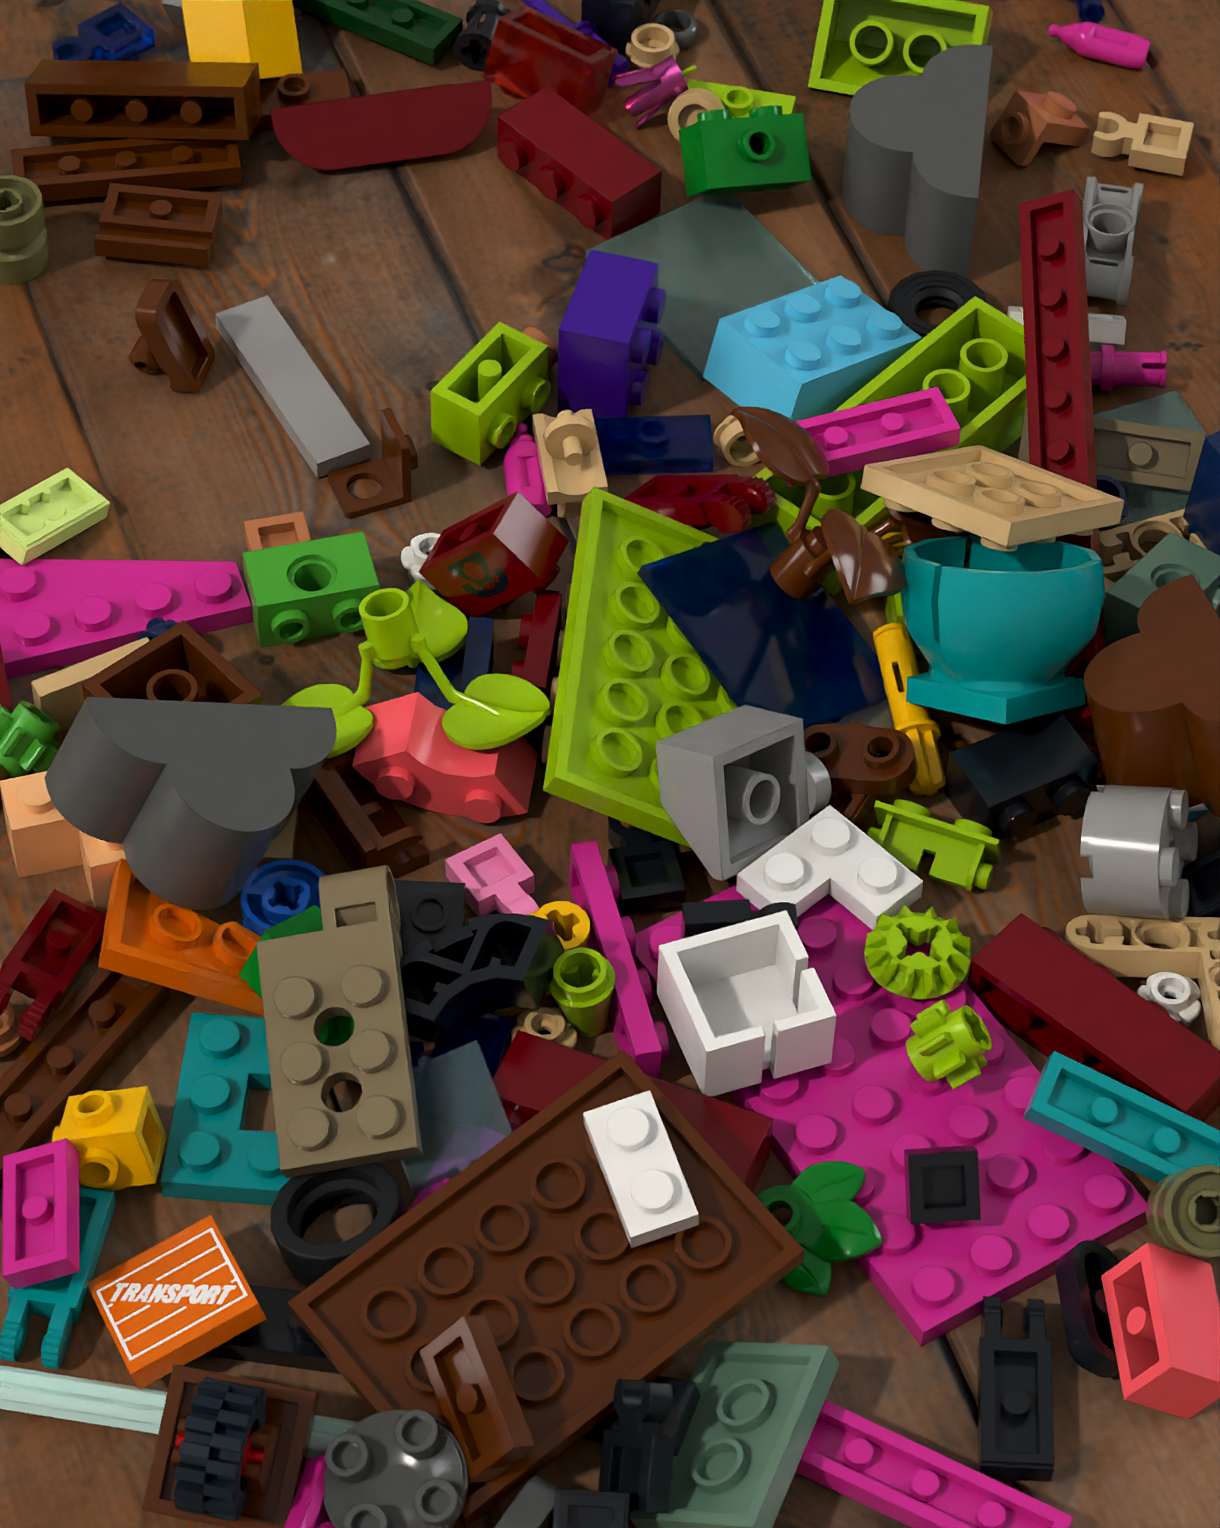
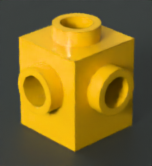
(115, 1137)

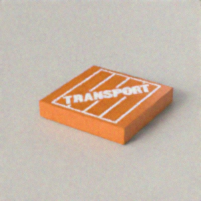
(175, 1301)

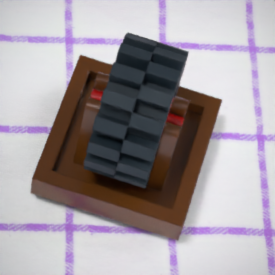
(229, 1449)

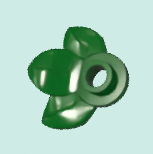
(824, 1221)

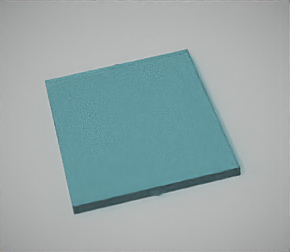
(712, 266)

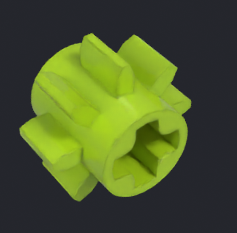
(948, 1044)

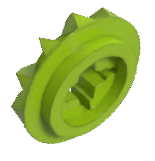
(917, 974)

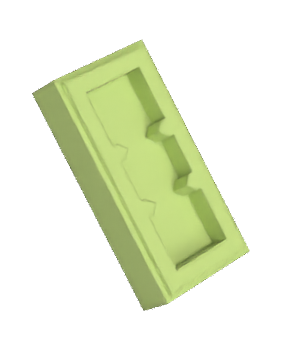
(49, 515)

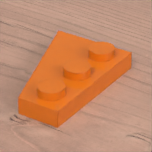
(175, 945)

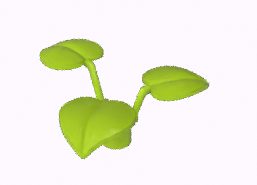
(426, 629)

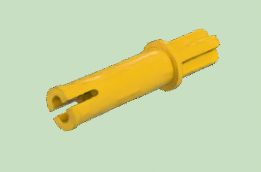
(896, 664)

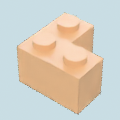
(48, 842)

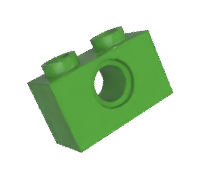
(309, 588)

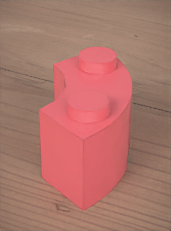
(418, 764)

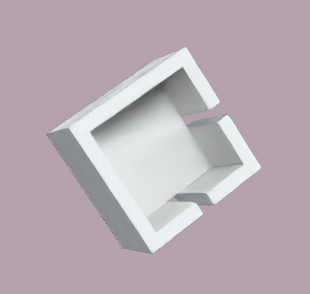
(737, 1000)

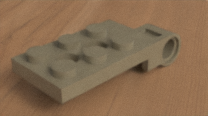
(350, 973)

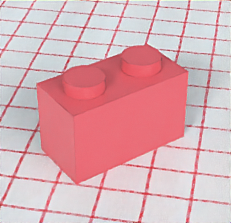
(1165, 1330)

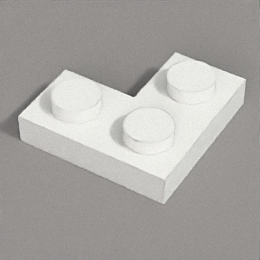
(831, 859)

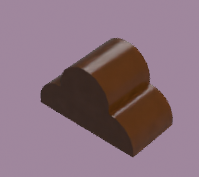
(1160, 697)

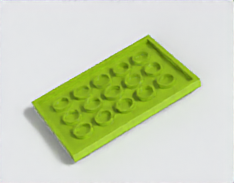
(624, 668)

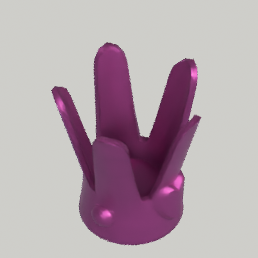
(665, 86)

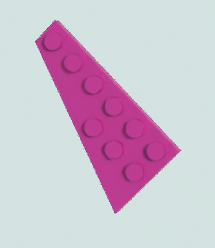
(83, 608)

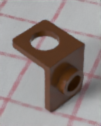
(390, 471)

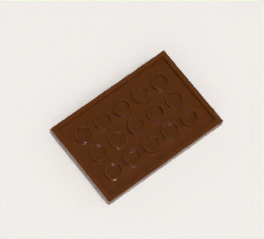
(549, 1265)

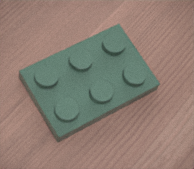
(745, 1434)

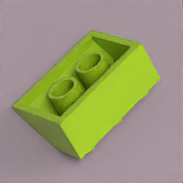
(889, 38)

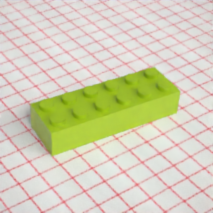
(982, 376)

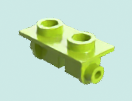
(957, 847)

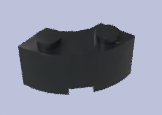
(476, 971)

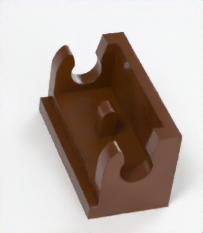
(362, 820)

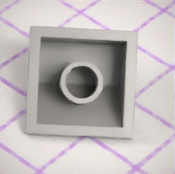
(735, 785)

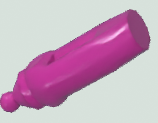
(1103, 43)
(523, 470)

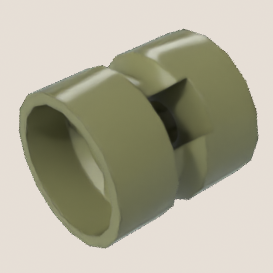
(22, 231)
(1186, 1212)

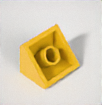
(243, 33)

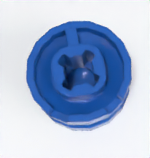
(276, 888)

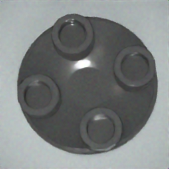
(395, 1473)

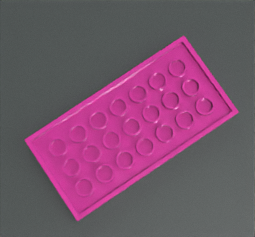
(873, 1104)

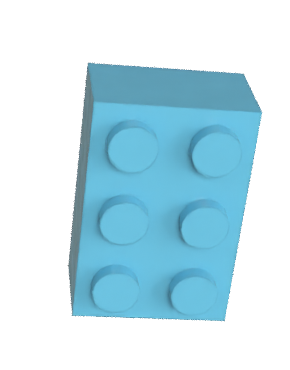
(806, 349)

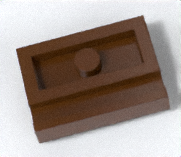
(158, 224)

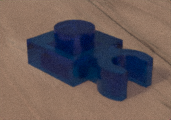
(108, 36)

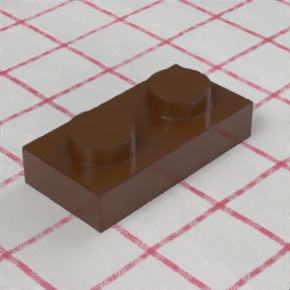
(477, 1397)

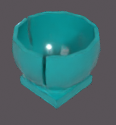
(1000, 626)

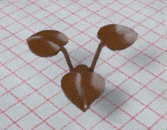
(861, 558)

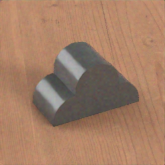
(919, 156)
(188, 786)

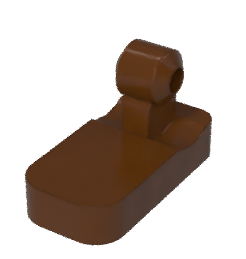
(171, 337)

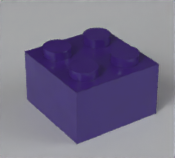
(610, 336)

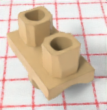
(568, 459)

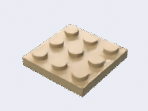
(991, 496)

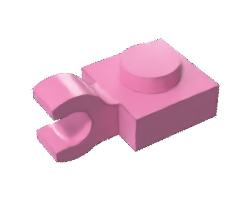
(493, 878)

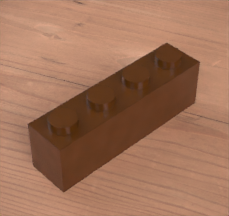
(144, 99)

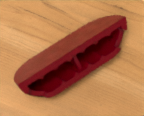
(384, 125)

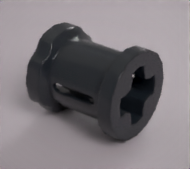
(478, 35)

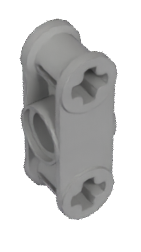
(1109, 232)

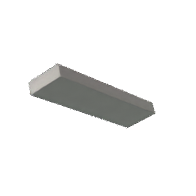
(293, 386)

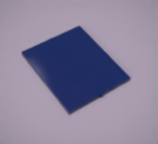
(761, 640)

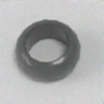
(679, 19)

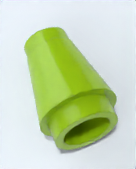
(583, 989)

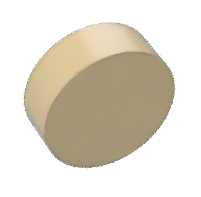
(687, 106)

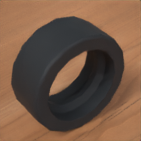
(311, 1195)

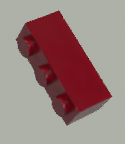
(578, 164)

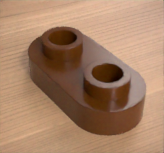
(852, 760)

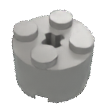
(1137, 851)

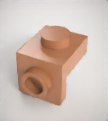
(1036, 119)

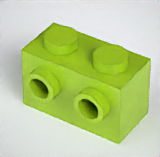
(490, 393)

